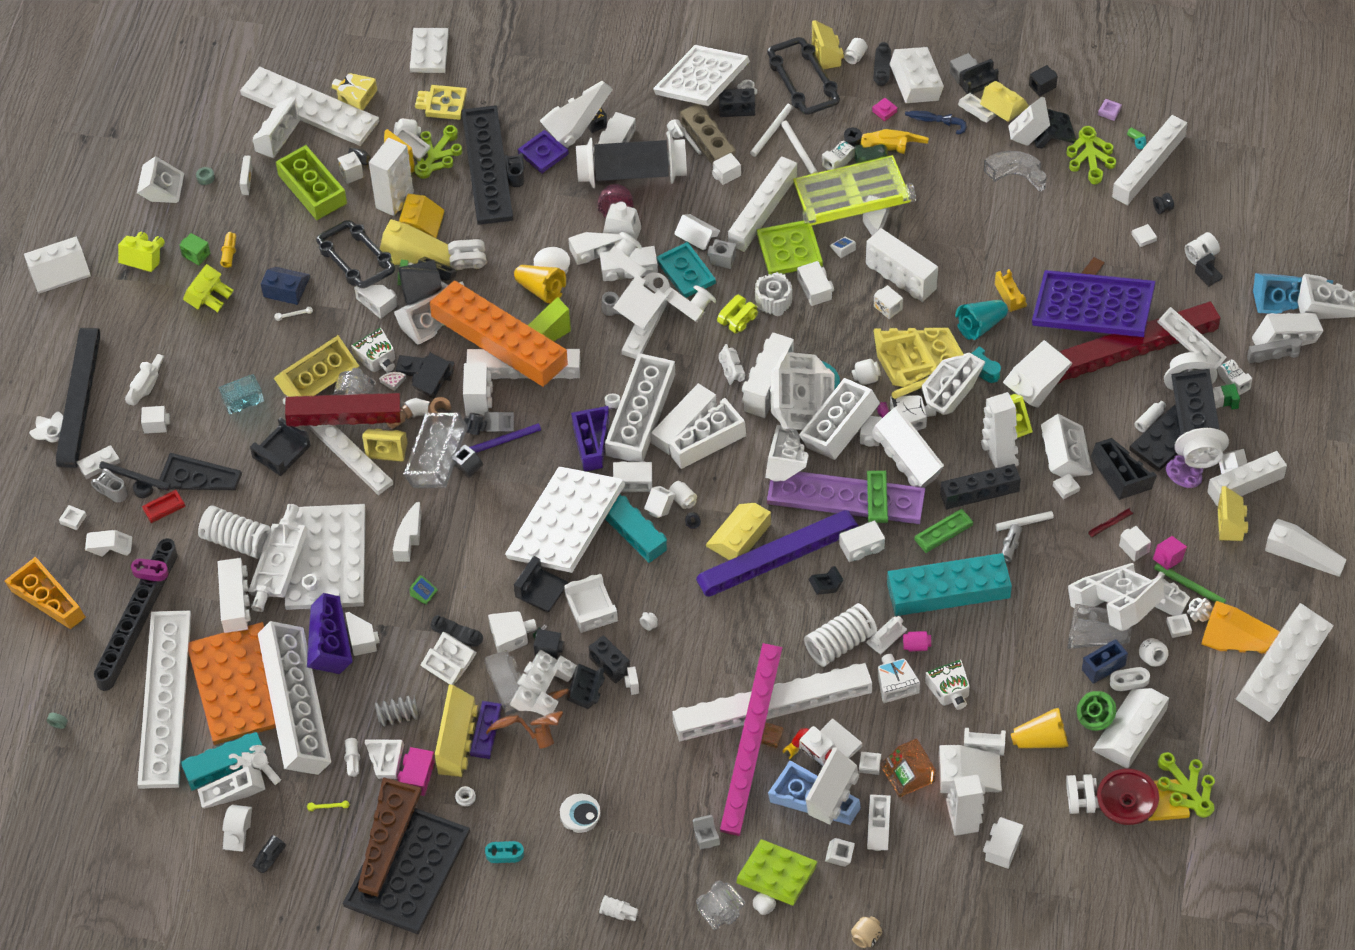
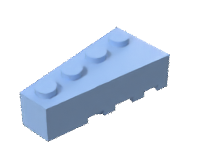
(794, 786)

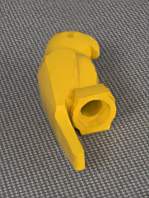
(892, 139)

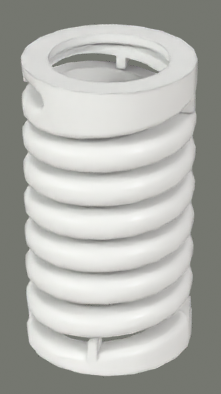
(233, 531)
(840, 635)

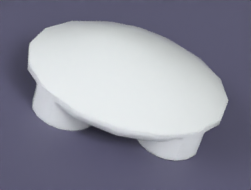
(553, 257)

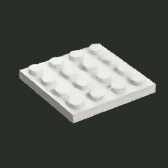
(701, 75)

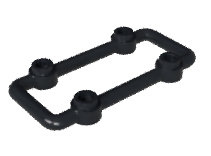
(808, 53)
(358, 233)

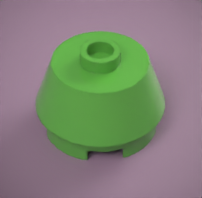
(1096, 710)

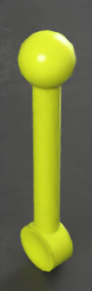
(311, 806)

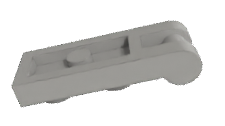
(1274, 350)

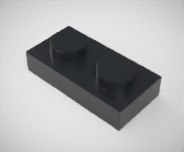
(445, 272)

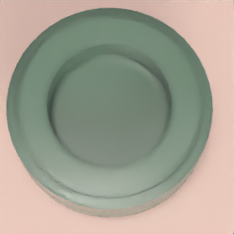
(205, 176)
(57, 720)

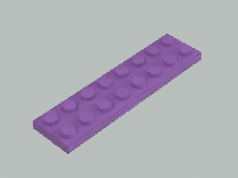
(841, 493)

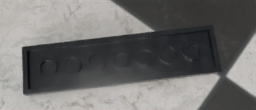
(487, 165)

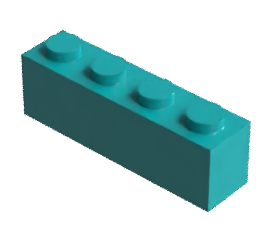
(636, 529)
(215, 762)

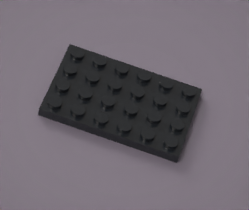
(415, 874)

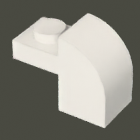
(235, 824)

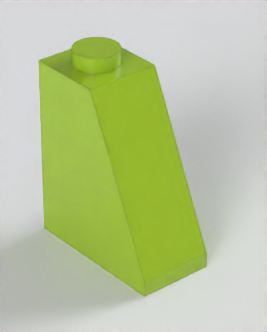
(553, 320)

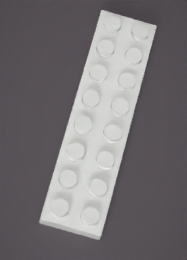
(312, 105)

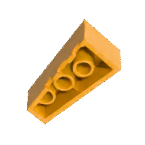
(42, 590)

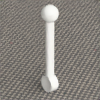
(278, 316)

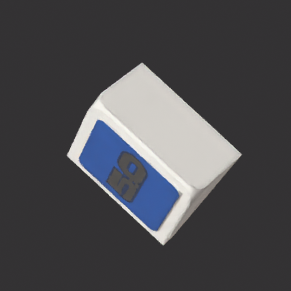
(843, 246)

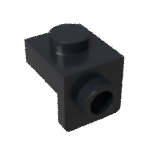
(826, 582)

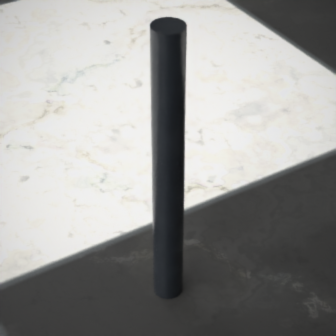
(136, 476)

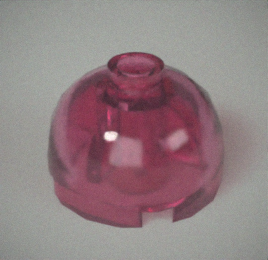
(613, 194)

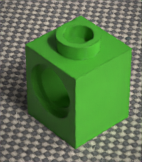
(194, 249)

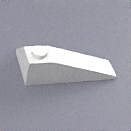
(572, 119)
(417, 319)
(785, 455)
(1298, 545)

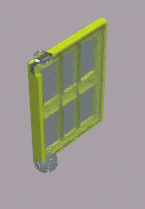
(852, 190)

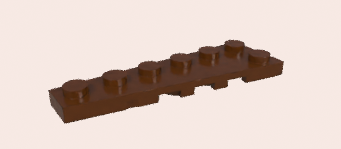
(390, 822)

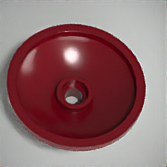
(1130, 787)

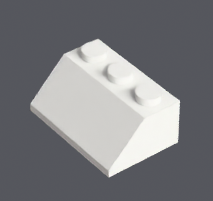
(277, 128)
(57, 265)
(1066, 447)
(832, 787)

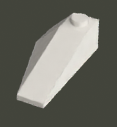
(1325, 298)

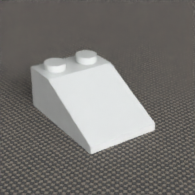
(1038, 373)
(963, 761)

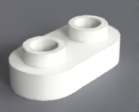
(1127, 679)

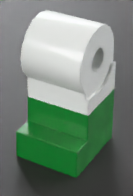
(1226, 396)

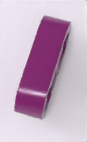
(149, 570)

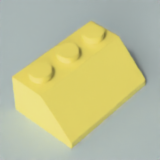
(740, 530)

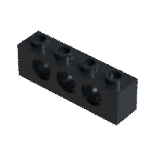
(980, 486)

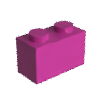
(417, 768)

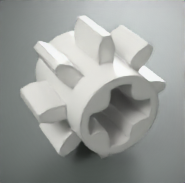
(1200, 609)

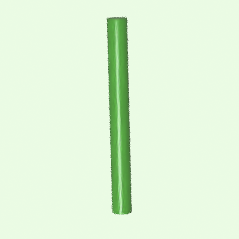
(1190, 584)

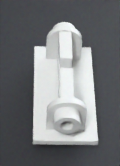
(728, 358)
(887, 635)

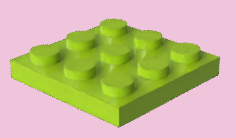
(788, 247)
(777, 872)

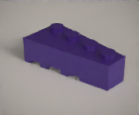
(328, 636)

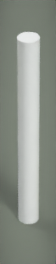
(771, 130)
(798, 147)

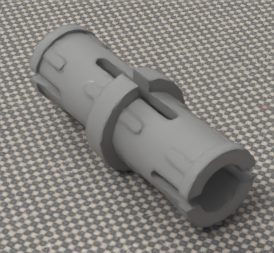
(1014, 534)

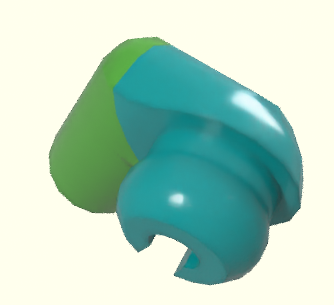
(1140, 138)

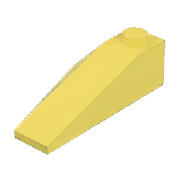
(412, 244)

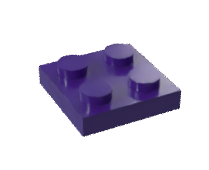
(543, 151)

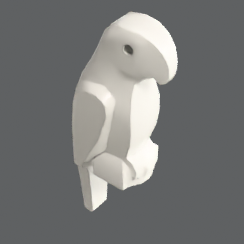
(144, 381)

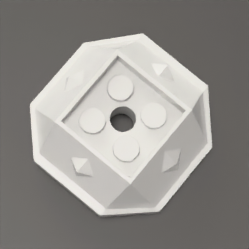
(799, 389)

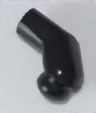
(362, 154)

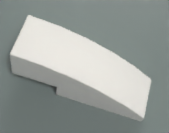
(408, 534)

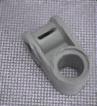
(110, 486)

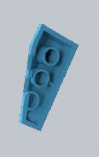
(1276, 292)

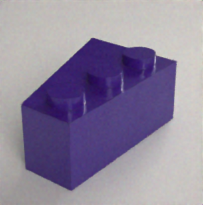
(590, 434)

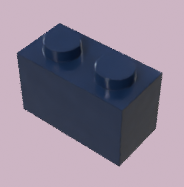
(1104, 661)

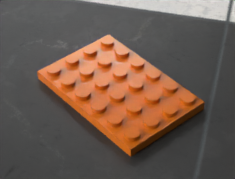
(232, 683)

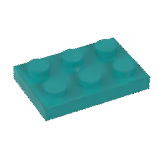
(685, 269)

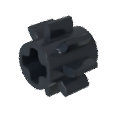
(475, 423)

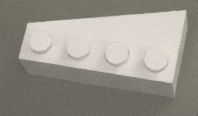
(1000, 430)
(965, 804)

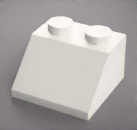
(1030, 123)
(160, 181)

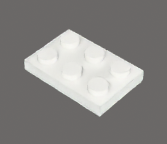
(429, 50)

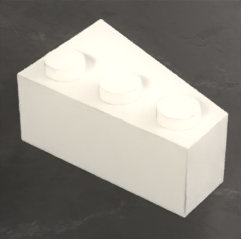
(1287, 326)

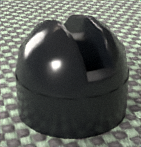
(689, 524)

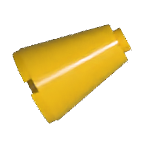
(541, 281)
(1041, 732)

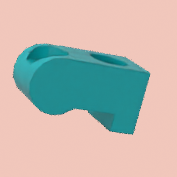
(990, 370)

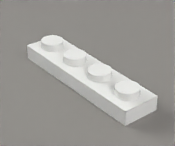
(1190, 337)
(639, 338)

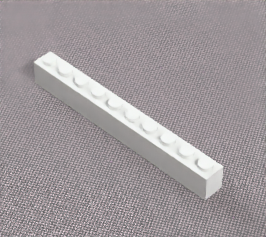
(785, 699)

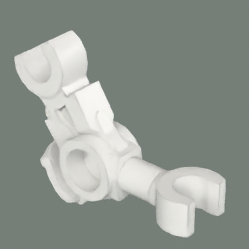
(256, 759)

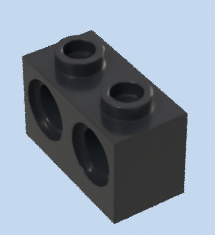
(737, 102)
(610, 658)

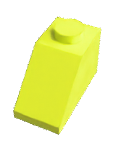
(1023, 423)

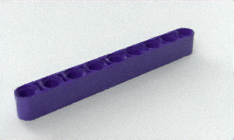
(775, 553)

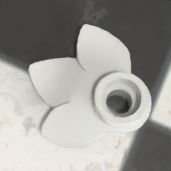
(46, 427)

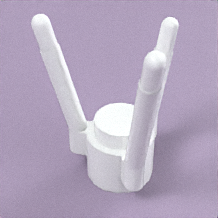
(676, 130)

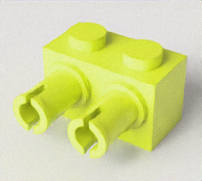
(140, 252)
(200, 289)

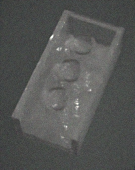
(435, 444)

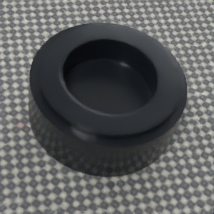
(142, 490)

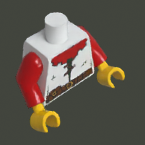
(812, 743)

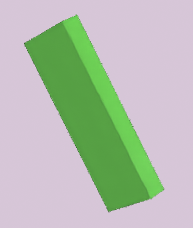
(877, 496)
(943, 530)

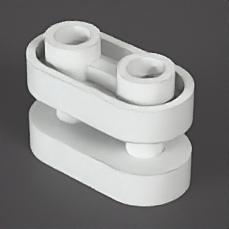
(467, 254)
(1088, 785)

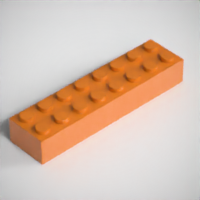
(499, 333)

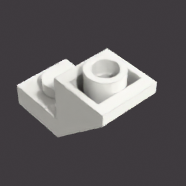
(103, 541)

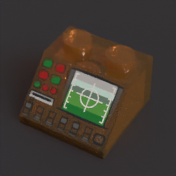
(909, 768)

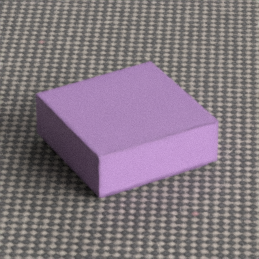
(1109, 109)

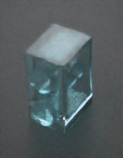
(241, 394)

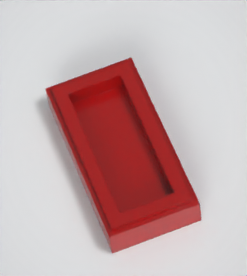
(163, 506)

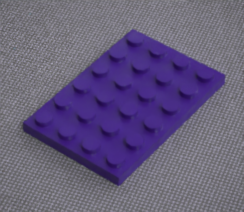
(1094, 303)

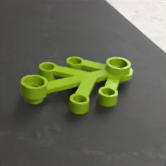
(1088, 136)
(424, 168)
(1187, 787)

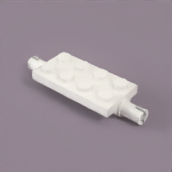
(278, 559)

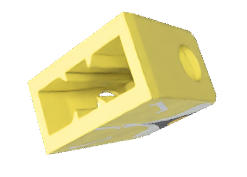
(355, 90)

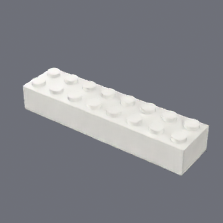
(294, 698)

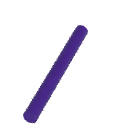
(506, 438)

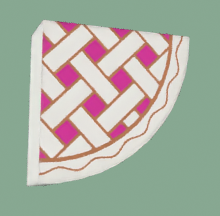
(392, 379)

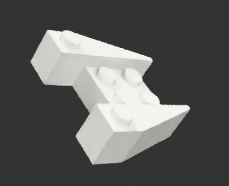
(1127, 594)

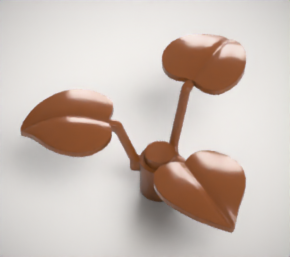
(542, 732)

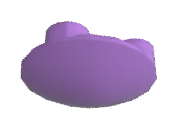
(1183, 474)

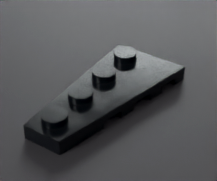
(194, 474)

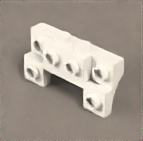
(534, 684)

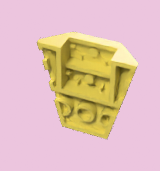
(914, 353)

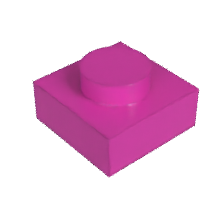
(884, 109)

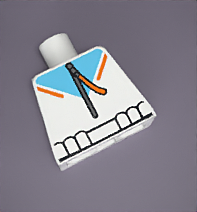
(896, 679)

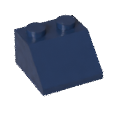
(284, 285)

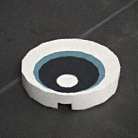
(580, 813)

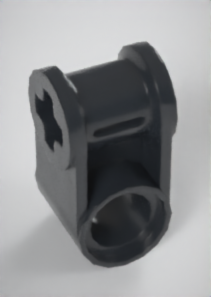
(515, 170)

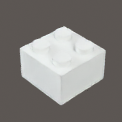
(477, 388)

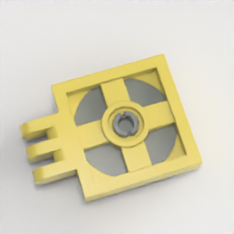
(442, 102)

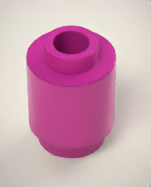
(916, 641)

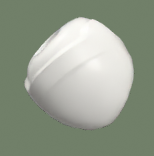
(764, 904)

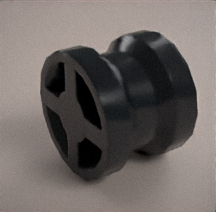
(853, 136)
(1163, 203)

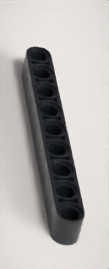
(78, 398)
(131, 621)

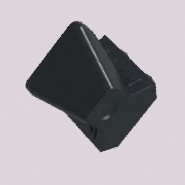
(419, 281)

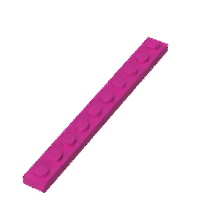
(751, 739)

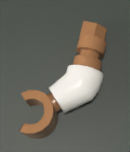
(418, 407)

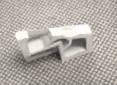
(1174, 599)

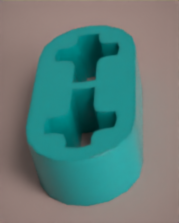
(504, 852)

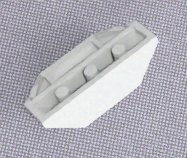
(951, 382)

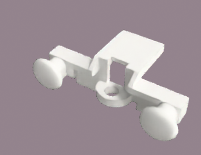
(641, 304)

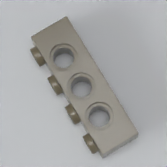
(706, 133)

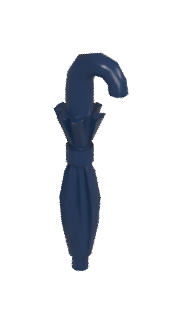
(930, 117)

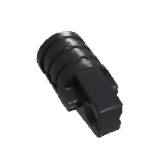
(269, 854)

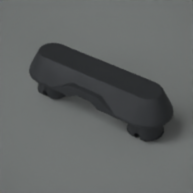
(882, 64)
(462, 633)

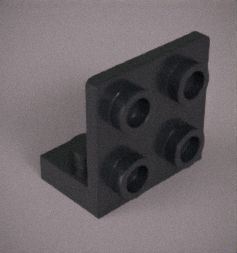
(1059, 128)
(538, 586)

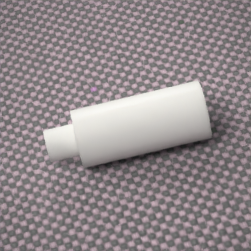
(1150, 416)

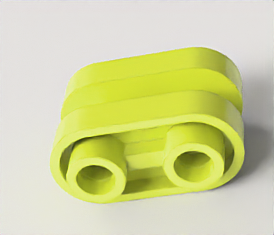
(737, 314)

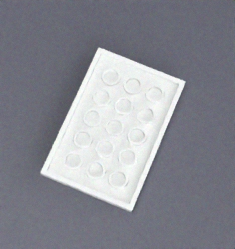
(565, 518)
(332, 553)

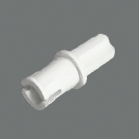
(352, 757)

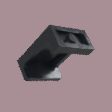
(281, 447)

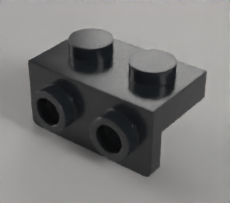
(585, 686)

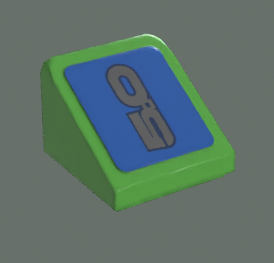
(422, 590)

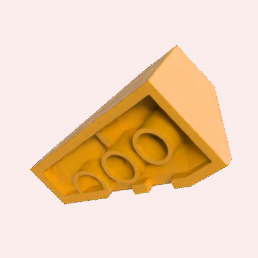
(1237, 630)

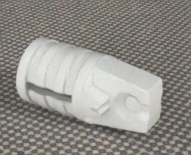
(618, 909)

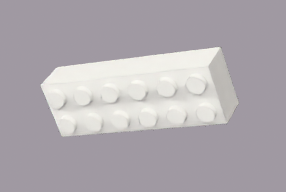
(640, 408)
(1284, 662)

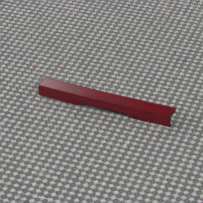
(1126, 513)

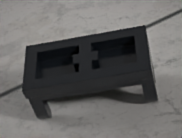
(978, 77)

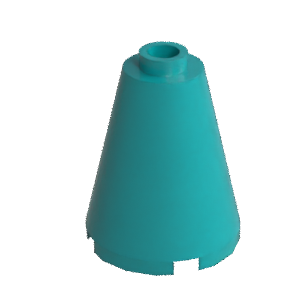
(980, 317)

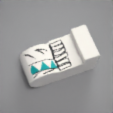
(838, 156)
(1232, 374)

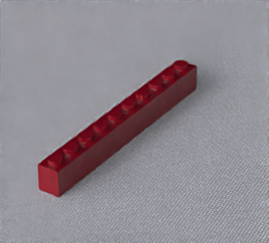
(1118, 348)

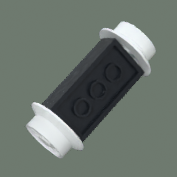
(631, 160)
(1200, 436)

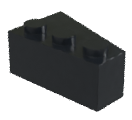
(1120, 470)

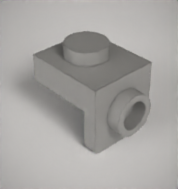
(705, 832)

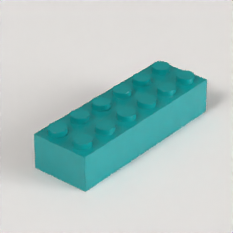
(949, 584)

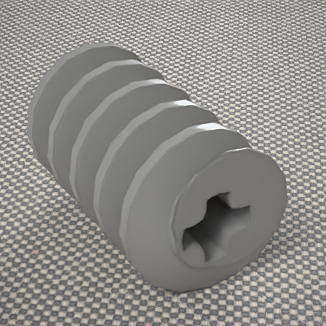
(397, 711)

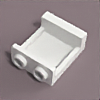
(590, 603)

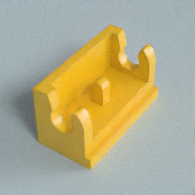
(1009, 291)

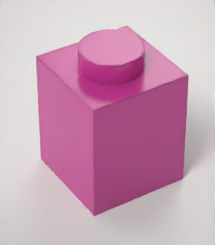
(1169, 552)

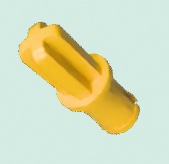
(228, 250)

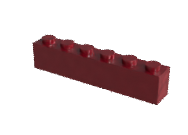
(342, 409)

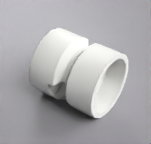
(1201, 247)

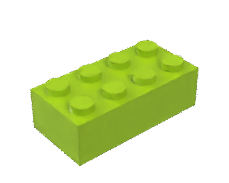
(311, 182)

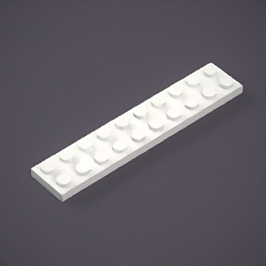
(164, 700)

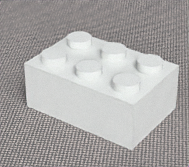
(916, 75)

